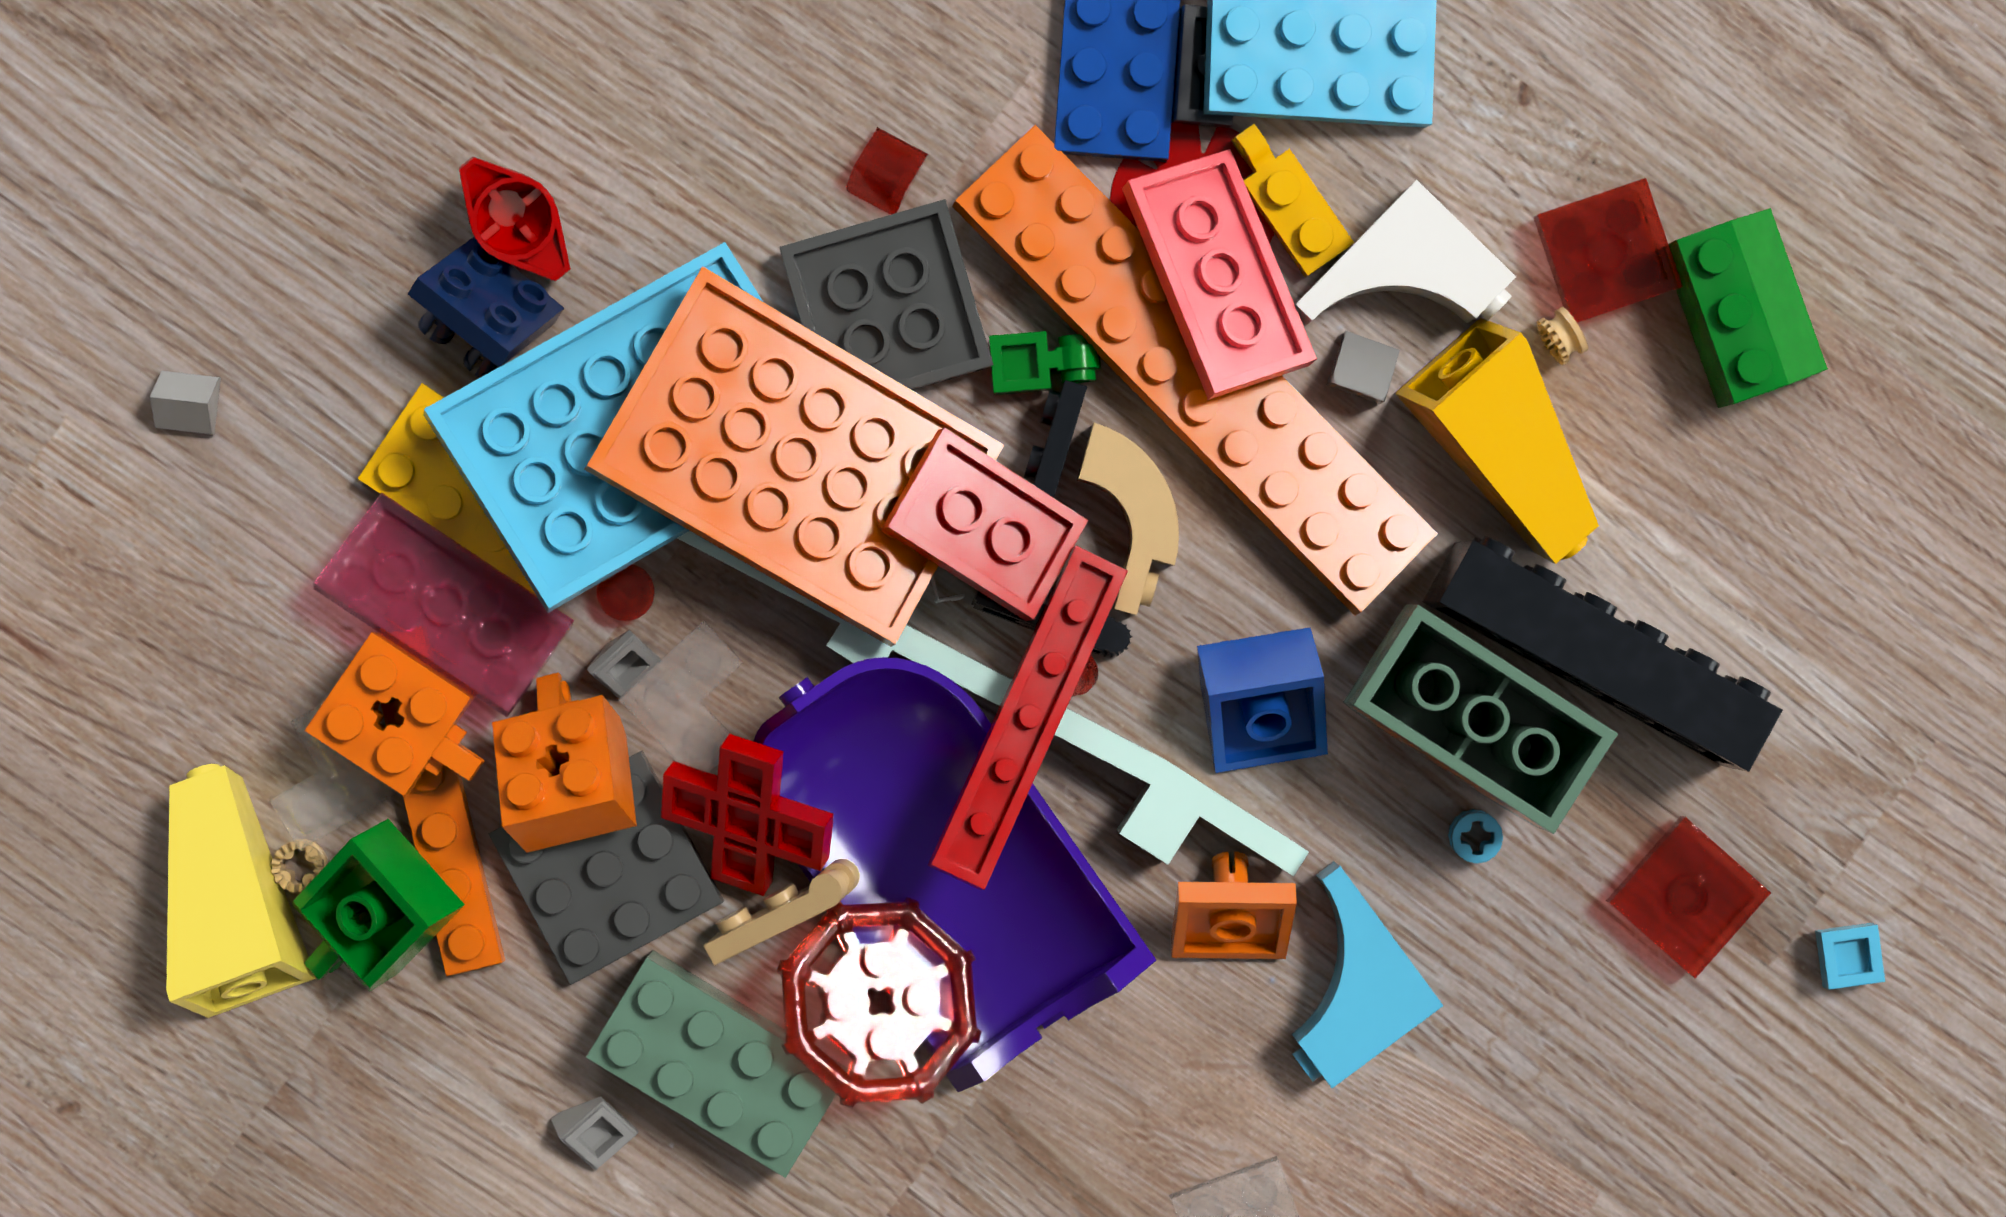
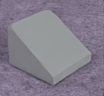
(1363, 367)

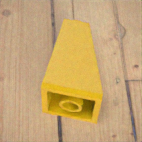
(1502, 431)

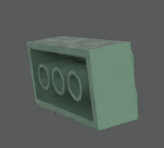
(713, 1063)

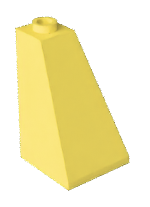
(226, 913)

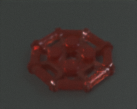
(912, 1001)

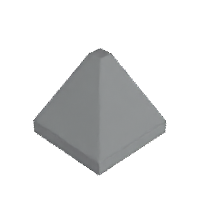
(593, 1131)

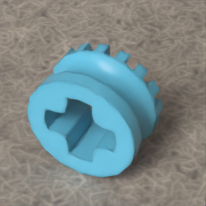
(1488, 848)

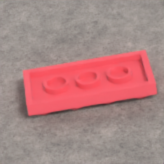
(1219, 273)

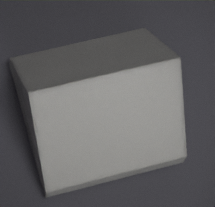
(185, 402)

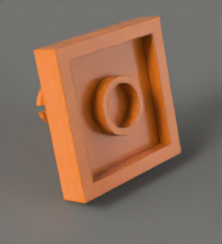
(1232, 915)

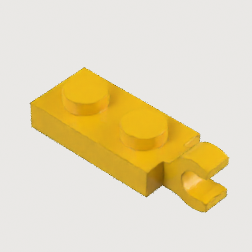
(1291, 203)

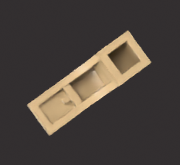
(1148, 506)

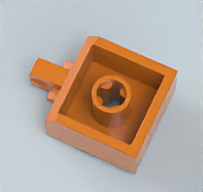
(398, 752)
(563, 769)

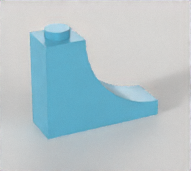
(1372, 993)

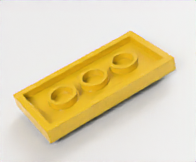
(424, 480)

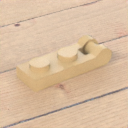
(783, 911)

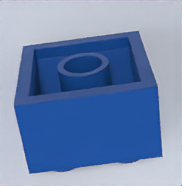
(1263, 699)

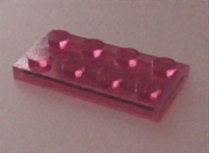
(443, 604)

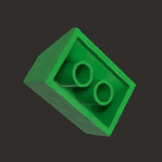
(1745, 308)

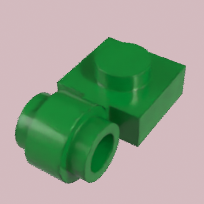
(1025, 363)

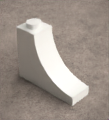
(1419, 252)

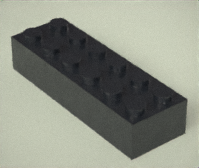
(1603, 656)

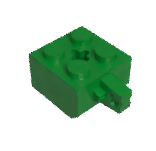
(375, 906)

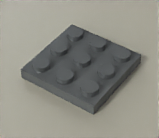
(892, 295)
(615, 888)

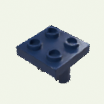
(484, 305)

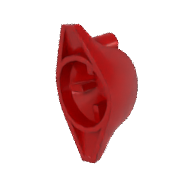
(514, 218)

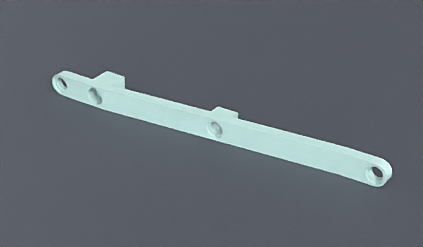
(1168, 800)

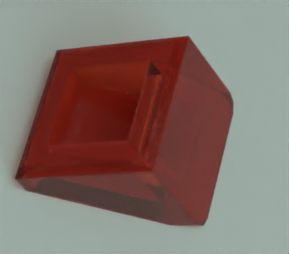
(885, 171)

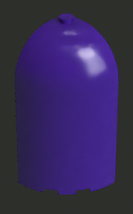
(889, 758)

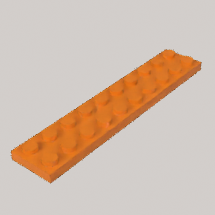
(1255, 439)

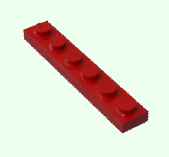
(1027, 718)

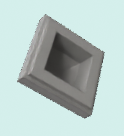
(622, 663)

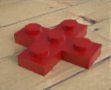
(746, 815)

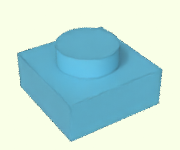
(1850, 956)

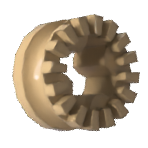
(1563, 335)
(286, 877)

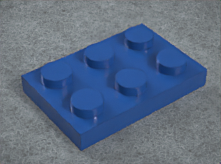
(1117, 78)

